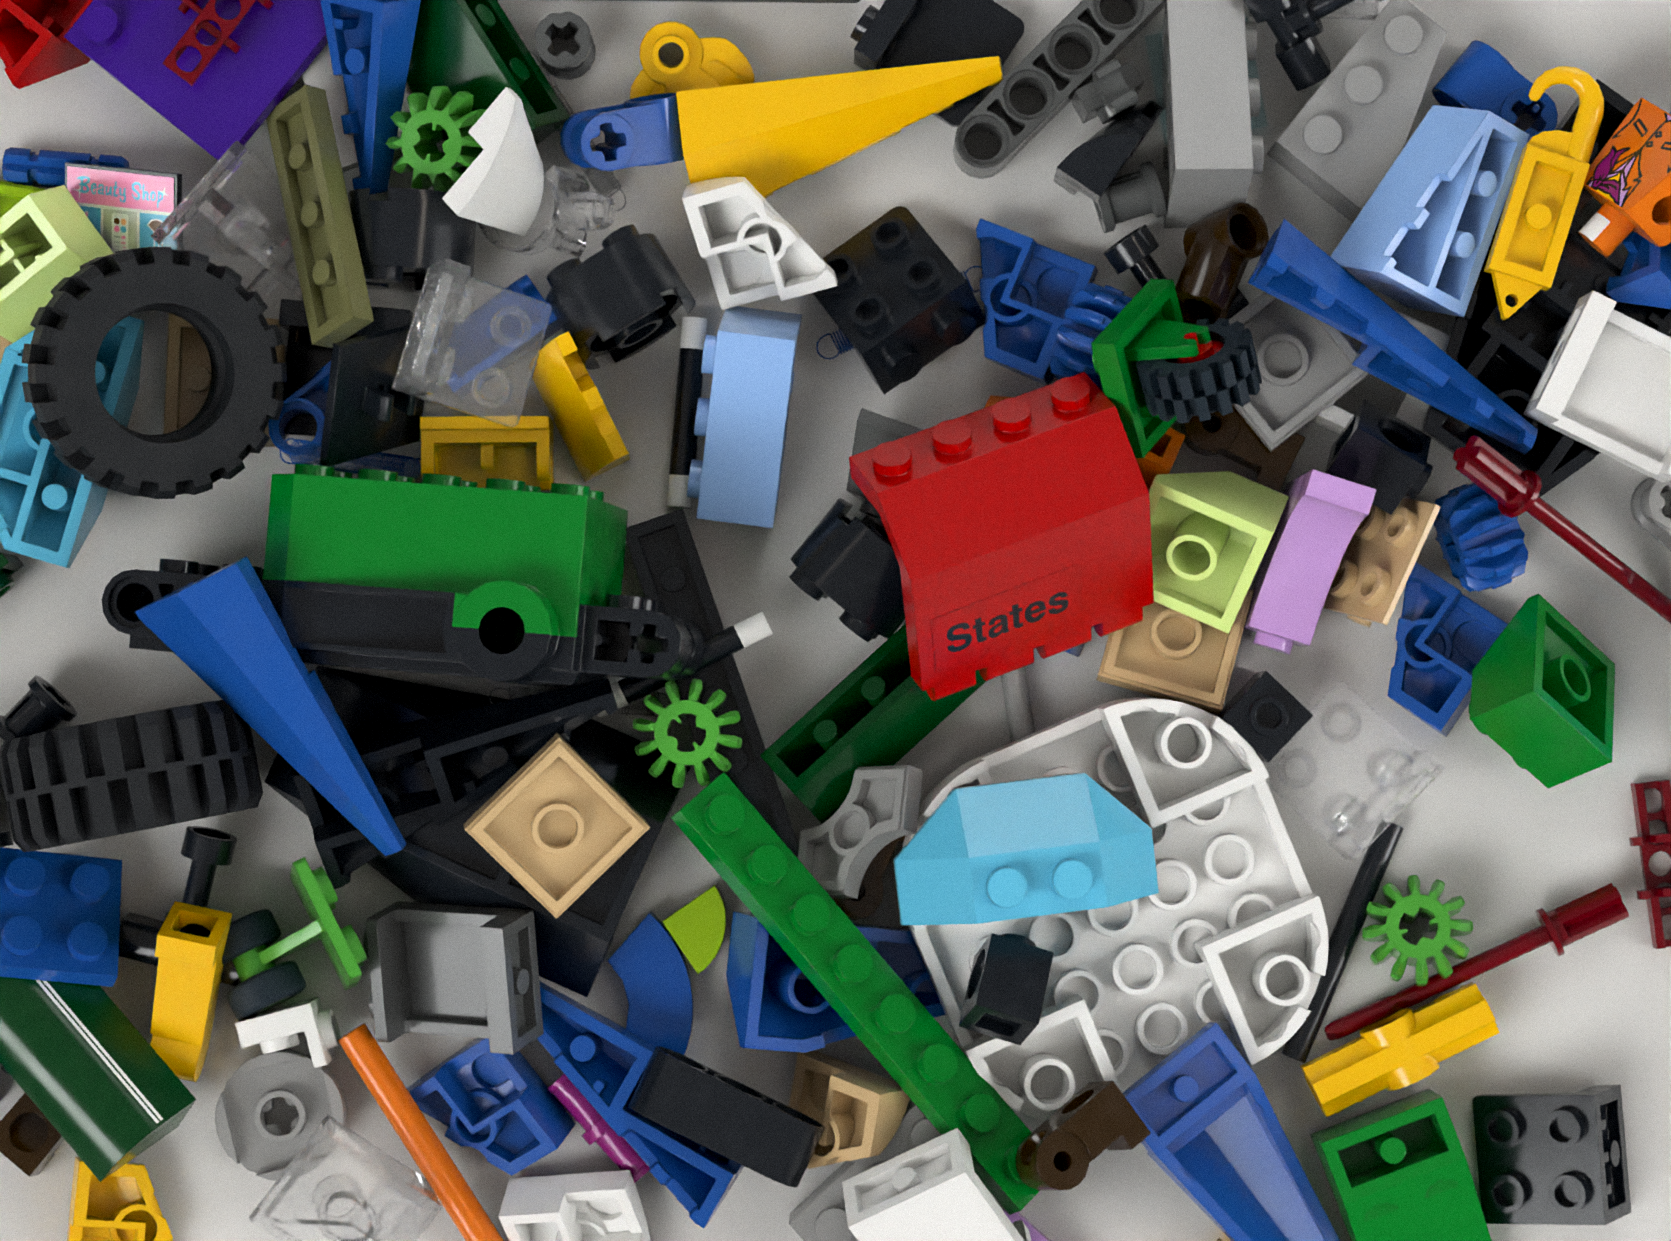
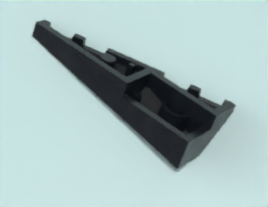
(445, 764)

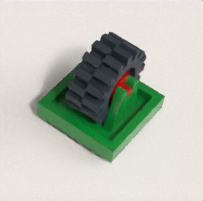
(1171, 369)

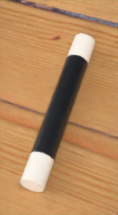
(687, 394)
(716, 648)

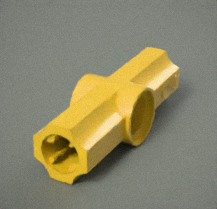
(1400, 1049)

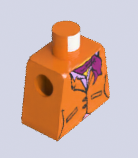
(1632, 182)

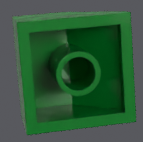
(1546, 695)

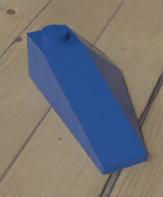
(780, 1006)

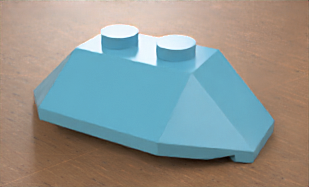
(42, 501)
(1024, 853)

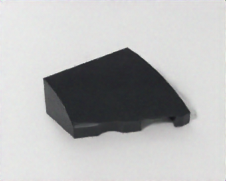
(1101, 157)

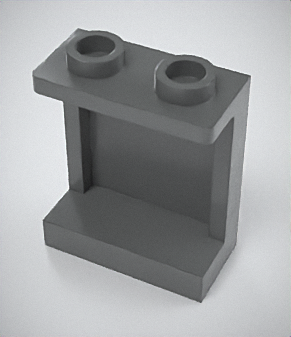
(455, 973)

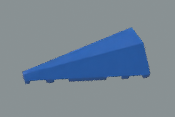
(372, 51)

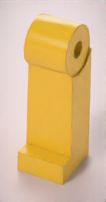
(187, 987)

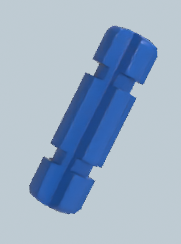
(48, 166)

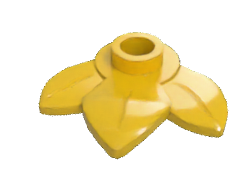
(705, 62)

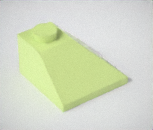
(1209, 541)

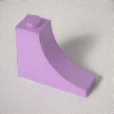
(1304, 558)

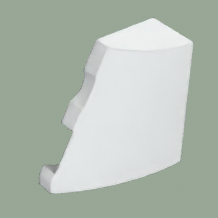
(507, 177)
(750, 245)

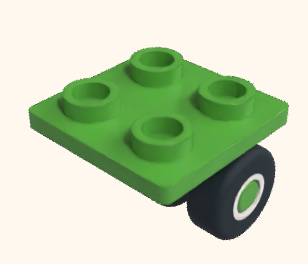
(269, 984)

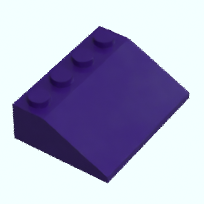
(234, 91)

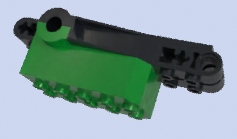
(439, 579)

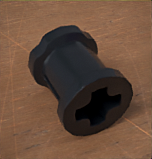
(36, 712)

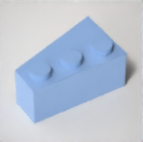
(1435, 211)
(744, 416)

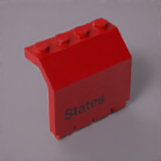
(1013, 532)

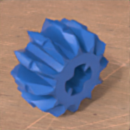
(1084, 320)
(1478, 539)

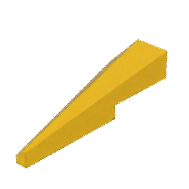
(809, 123)

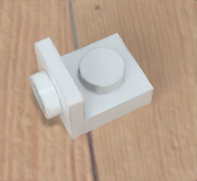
(279, 1029)

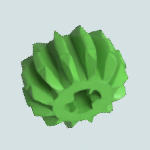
(422, 132)
(670, 746)
(1427, 950)

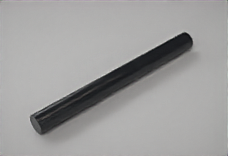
(1345, 937)

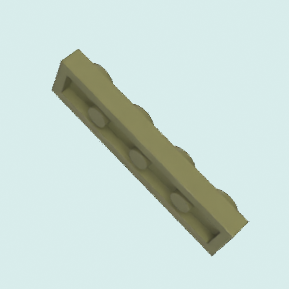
(319, 217)

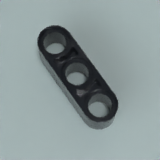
(726, 1116)

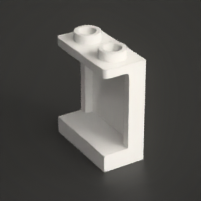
(1610, 387)
(927, 1197)

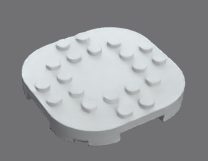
(1131, 982)

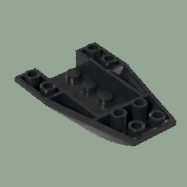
(453, 869)

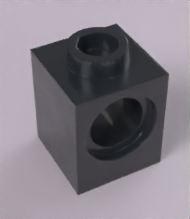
(1382, 455)
(1265, 715)
(1006, 988)

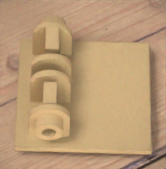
(1380, 561)

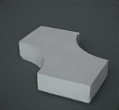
(876, 811)

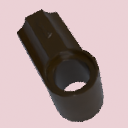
(1216, 260)

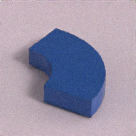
(655, 987)

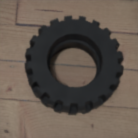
(240, 355)
(128, 774)

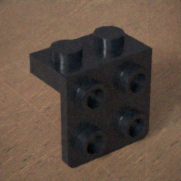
(935, 33)
(898, 298)

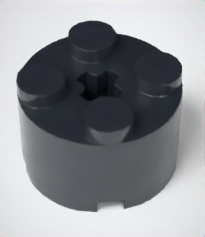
(408, 234)
(618, 296)
(855, 569)

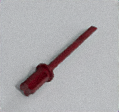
(1519, 493)
(1557, 927)

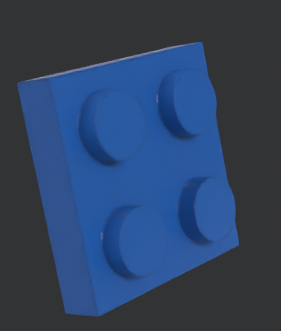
(59, 917)

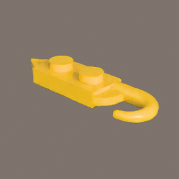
(1544, 195)

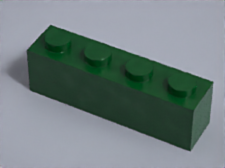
(860, 723)

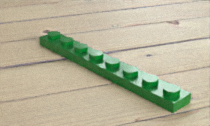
(857, 983)

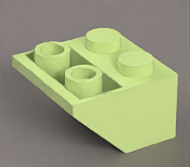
(39, 246)

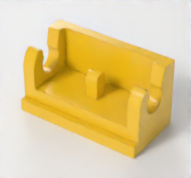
(485, 449)

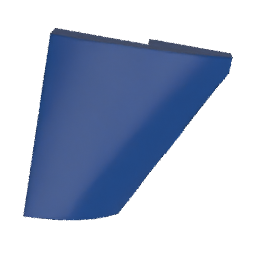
(1025, 298)
(1437, 649)
(494, 1106)

